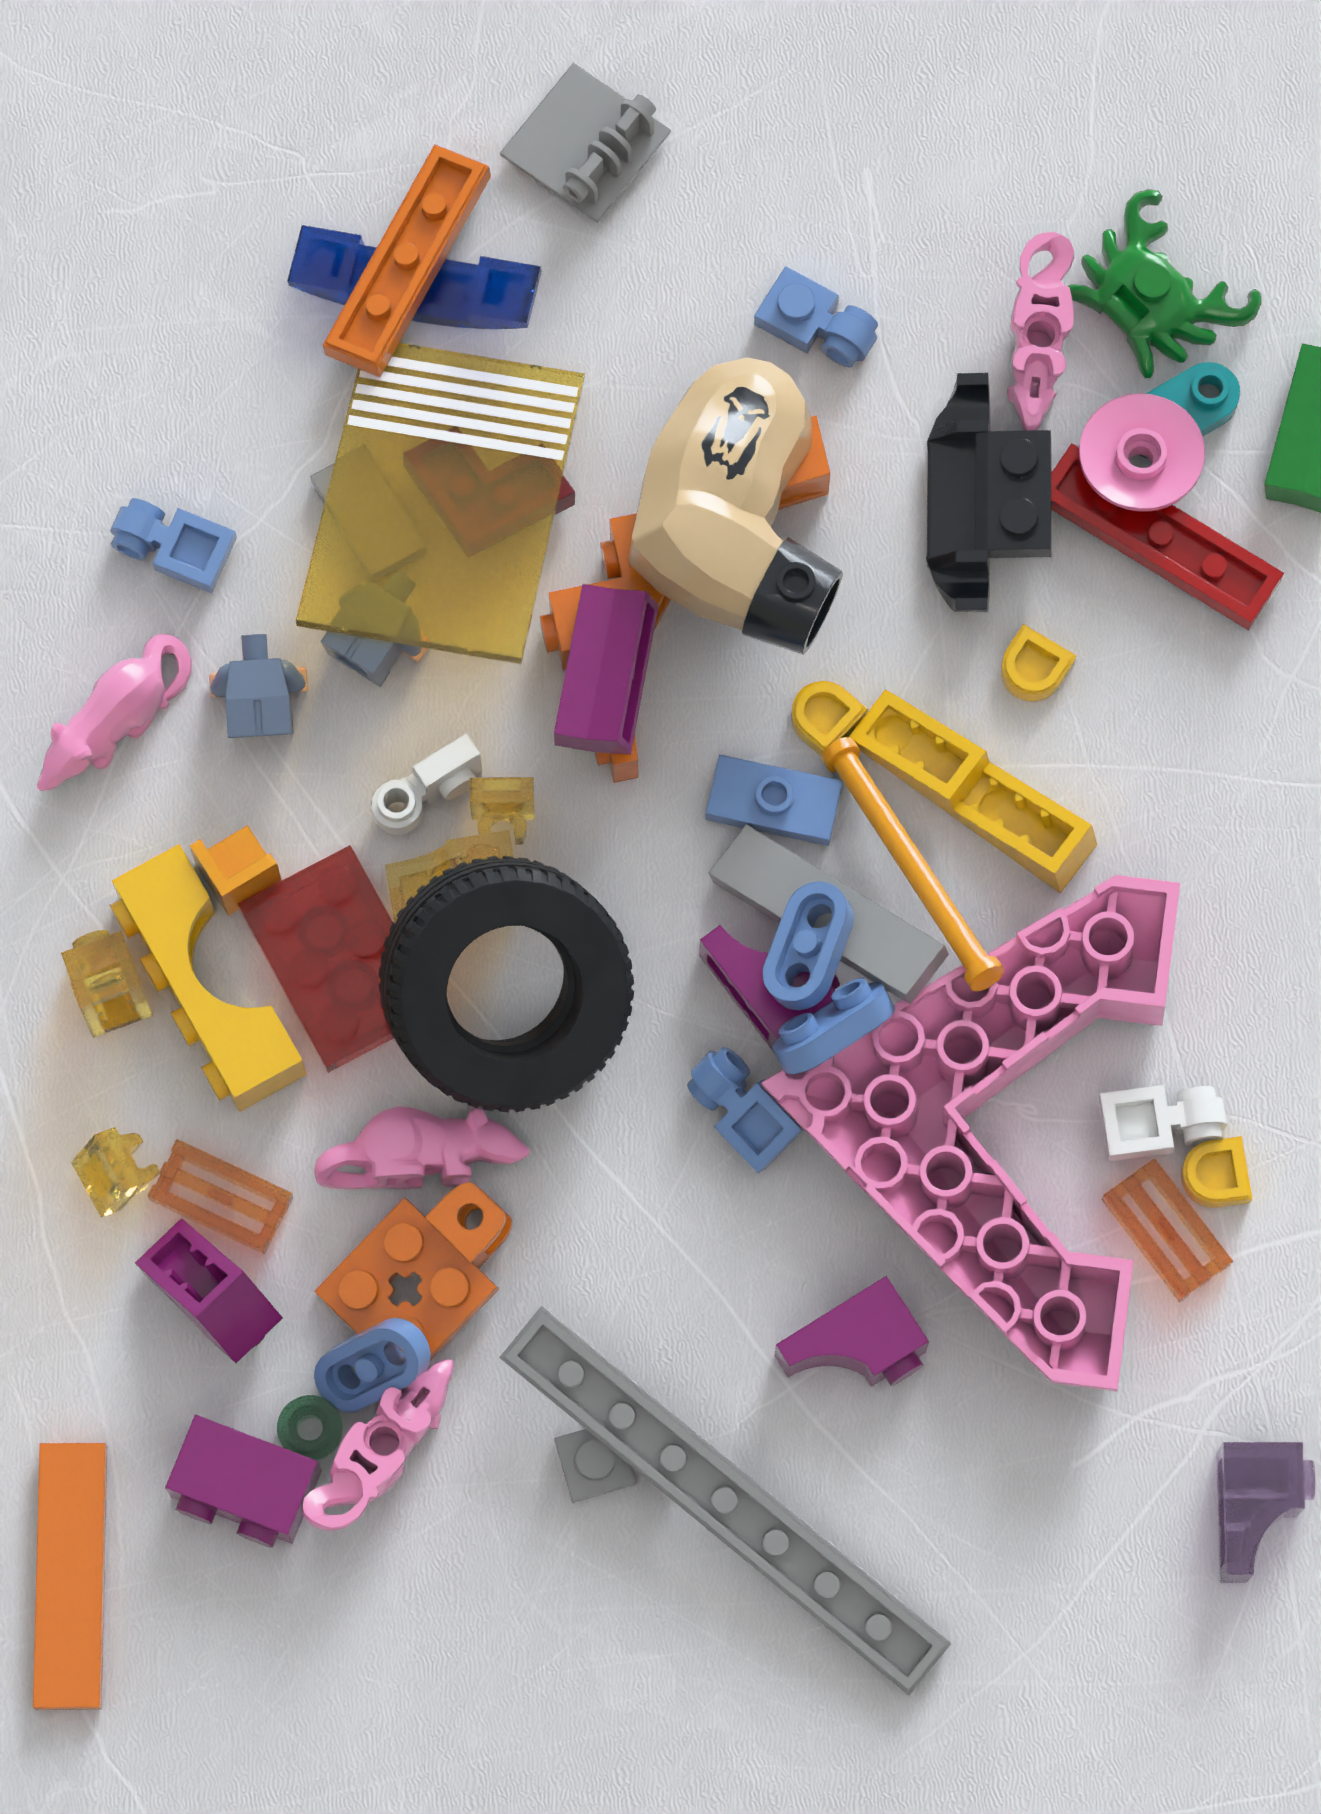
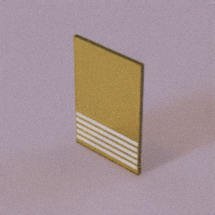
(442, 503)

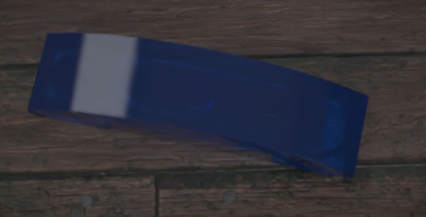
(462, 294)

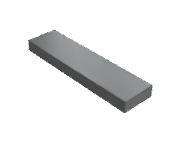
(879, 942)

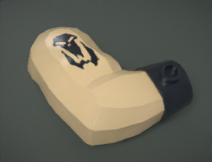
(712, 506)

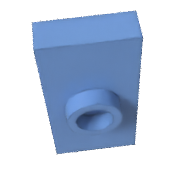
(774, 800)

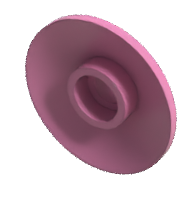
(1144, 427)

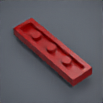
(1169, 546)

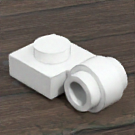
(439, 775)
(1142, 1124)

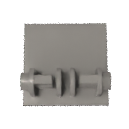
(586, 141)

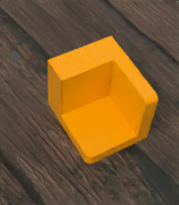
(235, 868)

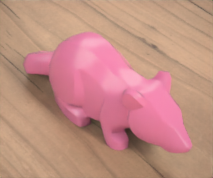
(1040, 324)
(119, 706)
(410, 1143)
(375, 1452)

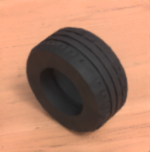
(558, 1051)

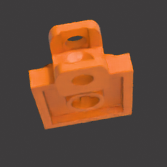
(434, 1248)

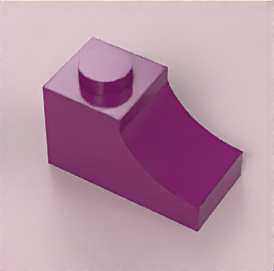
(741, 975)
(209, 1290)
(864, 1334)

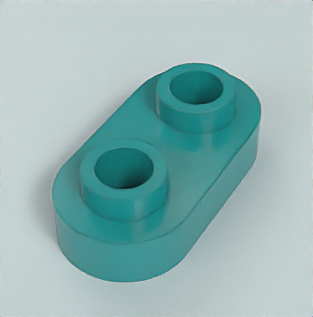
(1207, 412)

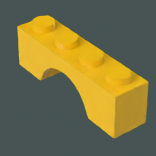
(245, 1045)

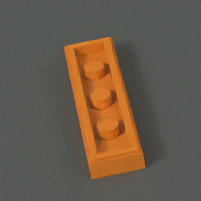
(406, 260)
(70, 1576)

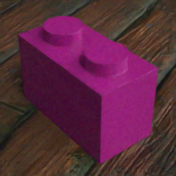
(241, 1481)

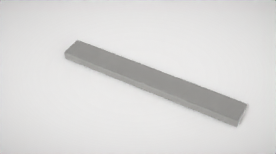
(725, 1500)

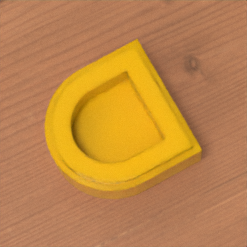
(1034, 665)
(825, 714)
(1217, 1173)

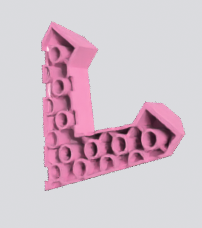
(900, 1098)

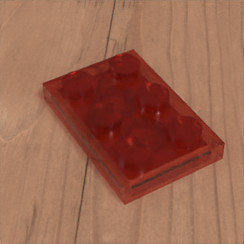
(325, 949)

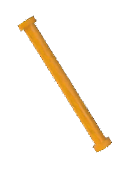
(981, 969)

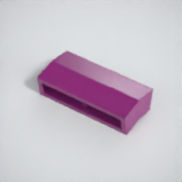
(606, 670)

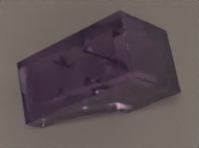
(1255, 1490)

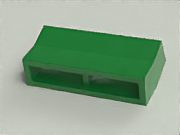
(1296, 457)

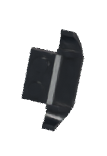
(983, 495)

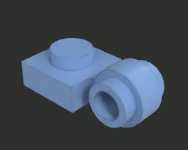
(803, 310)
(188, 549)
(755, 1120)

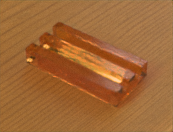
(172, 1172)
(1142, 1239)

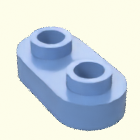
(803, 948)
(817, 1037)
(376, 1364)

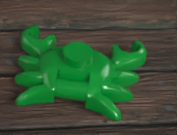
(1150, 296)

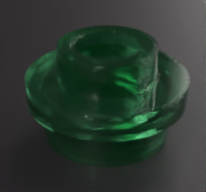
(304, 1408)

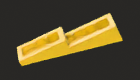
(975, 791)

